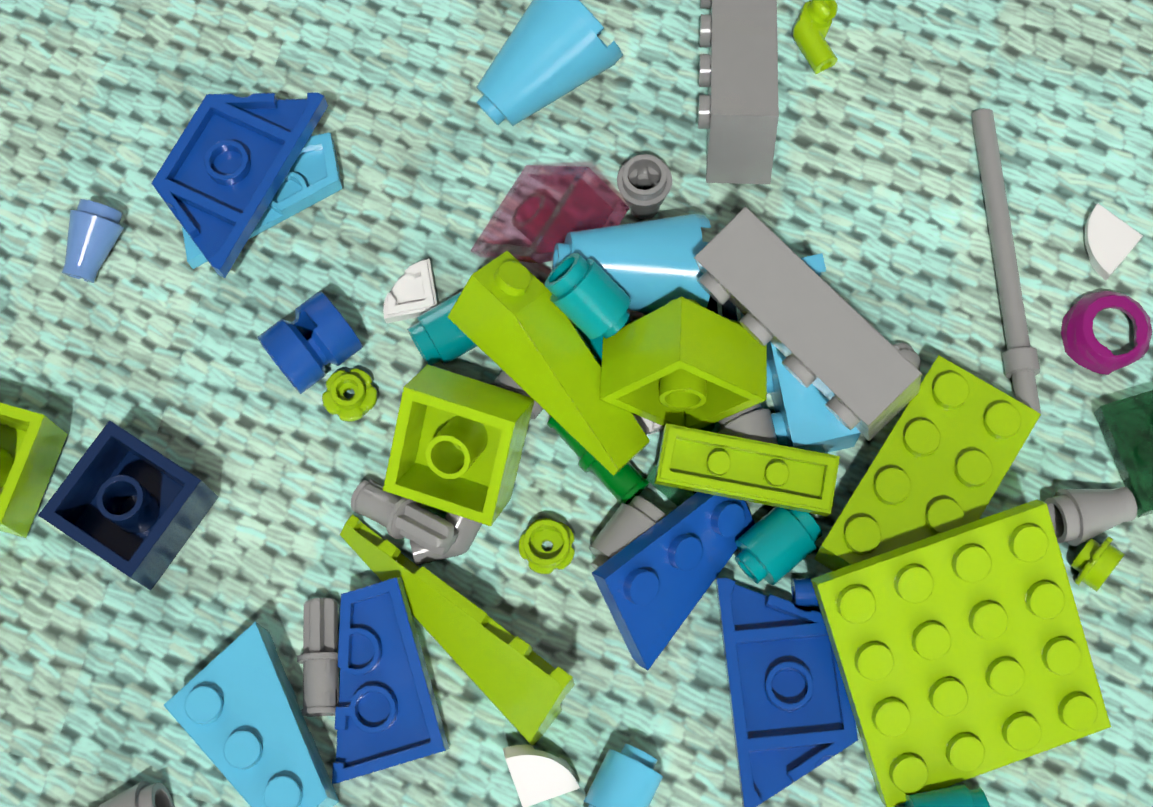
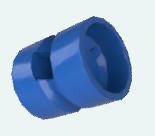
(310, 342)

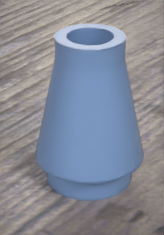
(90, 238)

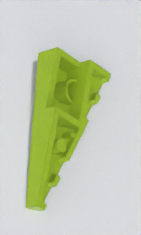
(496, 661)

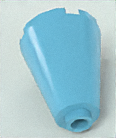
(544, 59)
(646, 258)

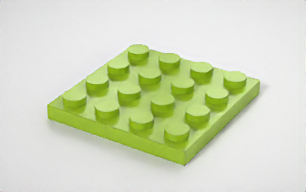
(962, 652)

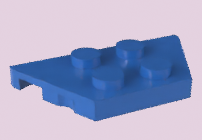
(232, 167)
(782, 690)

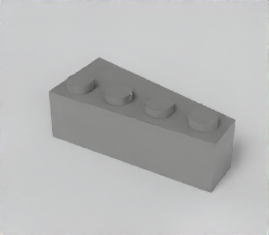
(742, 89)
(808, 323)

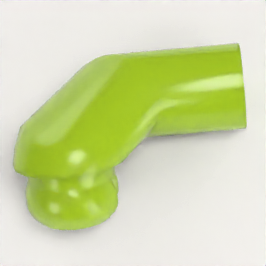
(811, 31)

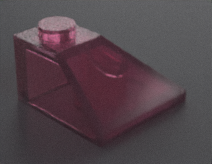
(544, 208)

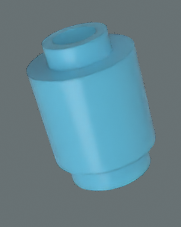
(624, 780)

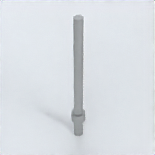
(1020, 360)

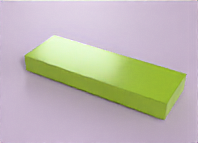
(747, 470)

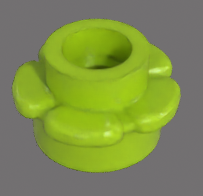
(355, 407)
(542, 531)
(1096, 562)

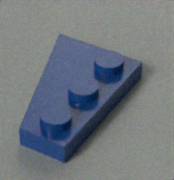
(669, 569)
(384, 688)

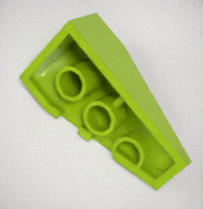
(546, 355)

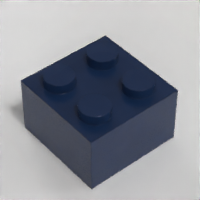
(129, 505)

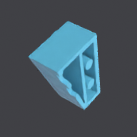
(800, 411)
(253, 727)

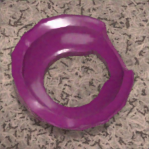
(1082, 344)

